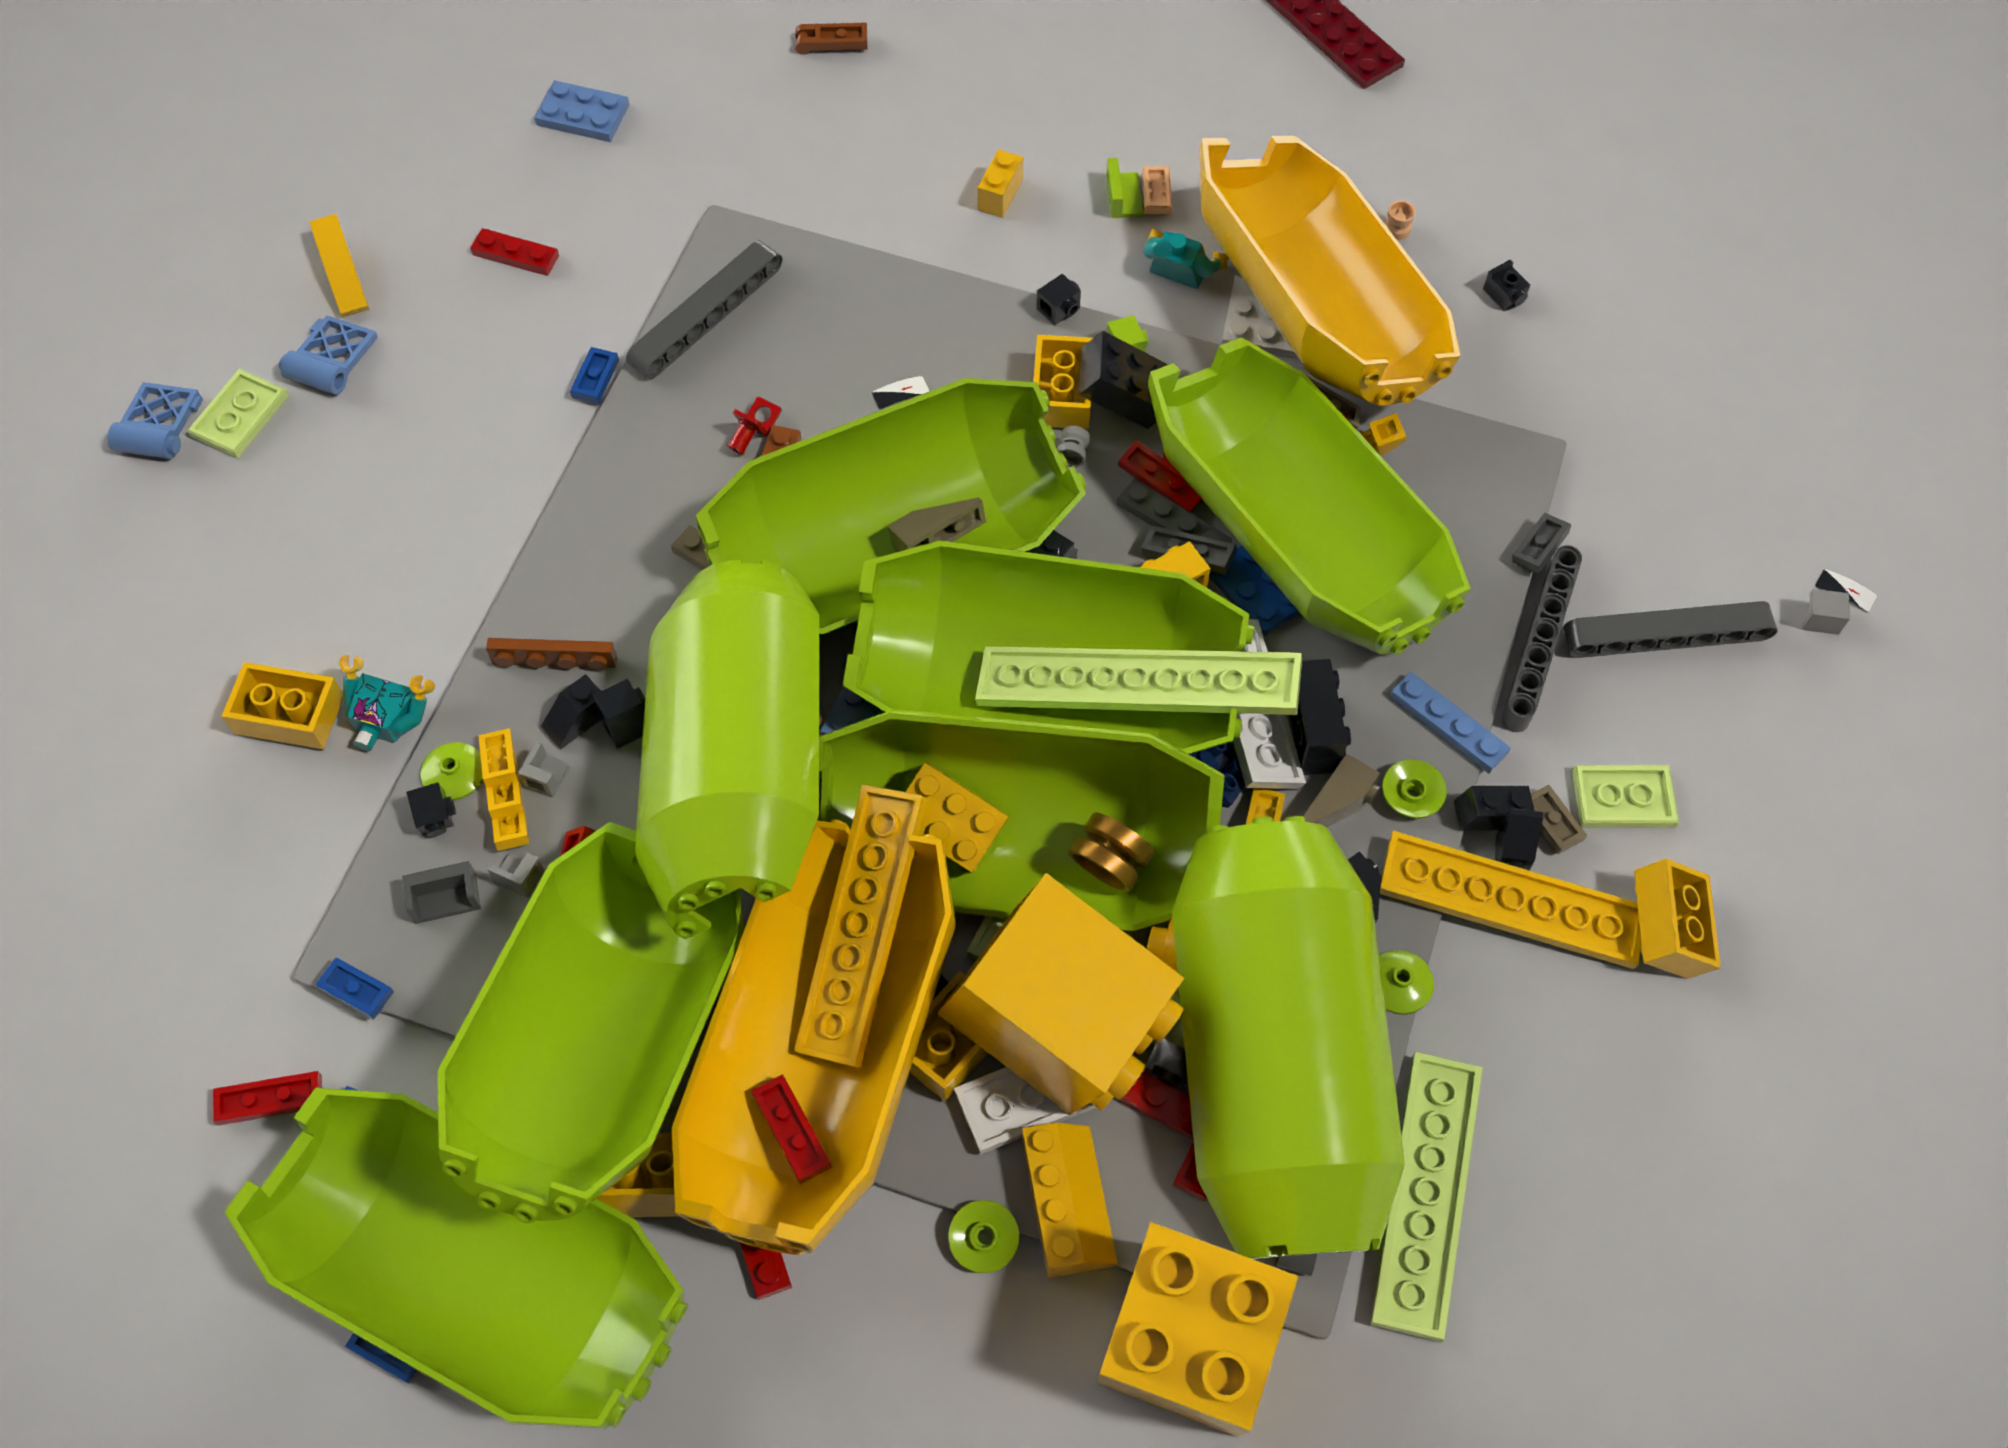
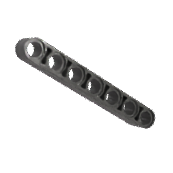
(704, 309)
(1670, 629)
(1542, 649)

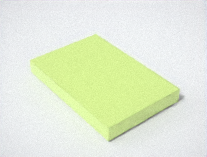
(238, 413)
(1624, 796)

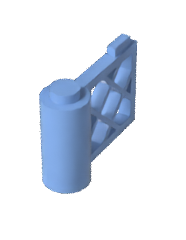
(320, 368)
(148, 435)

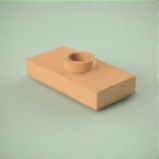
(1156, 190)

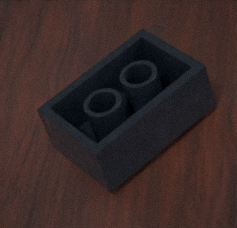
(1118, 377)
(1319, 722)

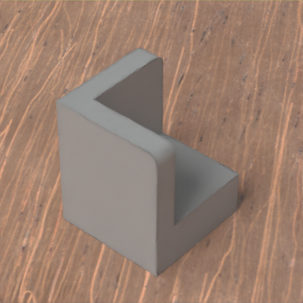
(1828, 612)
(542, 772)
(518, 873)

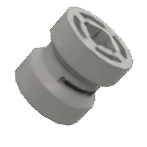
(1073, 446)

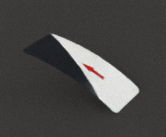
(899, 391)
(1857, 593)

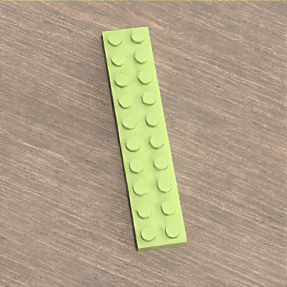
(1140, 680)

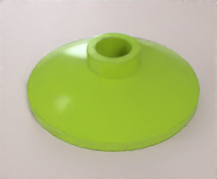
(1416, 777)
(462, 778)
(1410, 995)
(965, 1241)

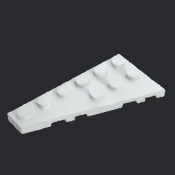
(1250, 321)

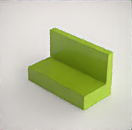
(1123, 191)

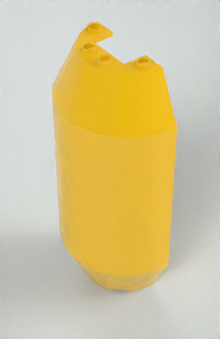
(1327, 271)
(723, 1150)

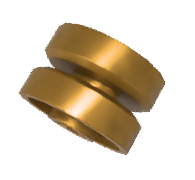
(1111, 852)

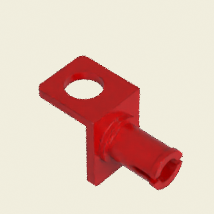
(750, 425)

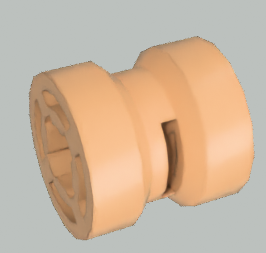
(1400, 219)

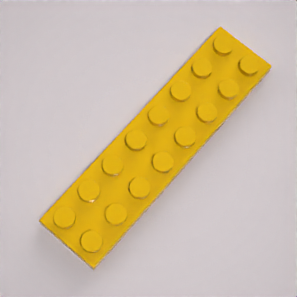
(1512, 899)
(860, 926)

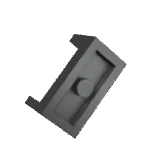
(441, 892)

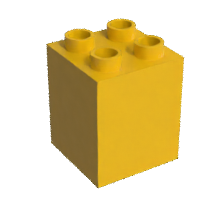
(1065, 999)
(1198, 1330)

